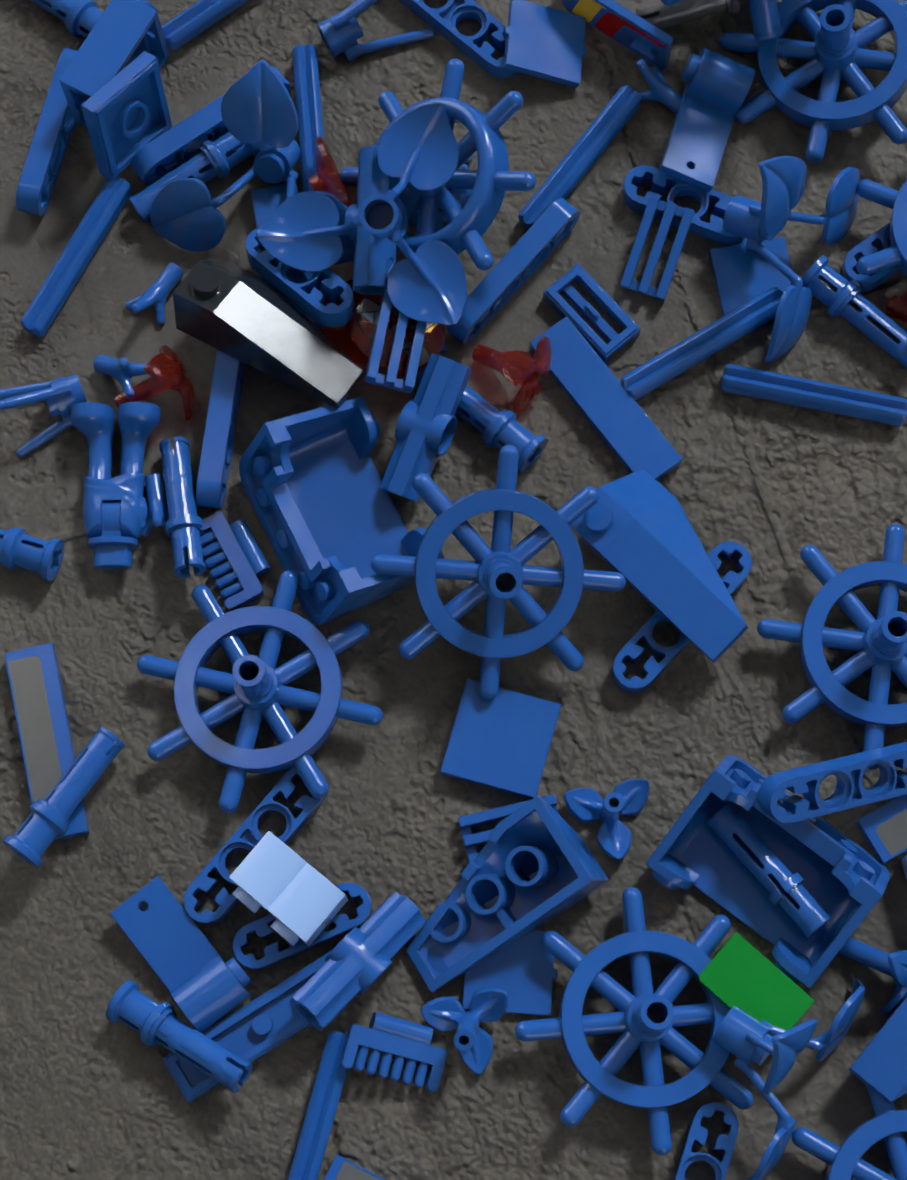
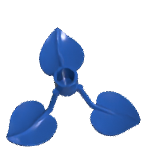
(253, 111)
(782, 189)
(431, 280)
(753, 1042)

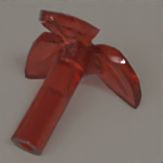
(519, 369)
(166, 373)

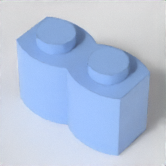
(287, 889)

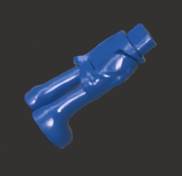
(114, 506)

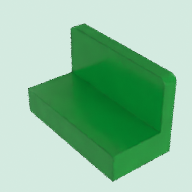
(754, 984)

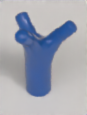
(660, 89)
(157, 293)
(120, 370)
(156, 503)

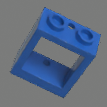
(113, 43)

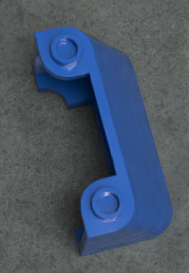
(326, 507)
(834, 867)

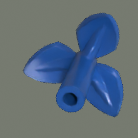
(625, 800)
(890, 964)
(471, 1040)

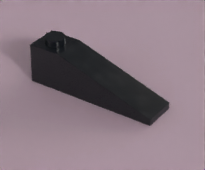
(263, 329)

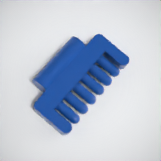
(243, 557)
(395, 1038)

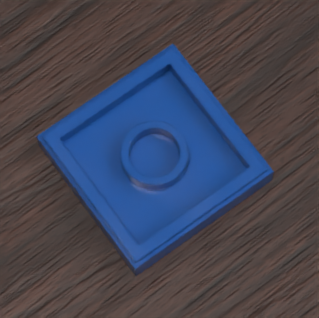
(126, 114)
(501, 740)

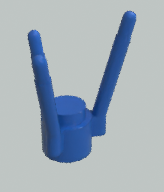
(343, 30)
(59, 396)

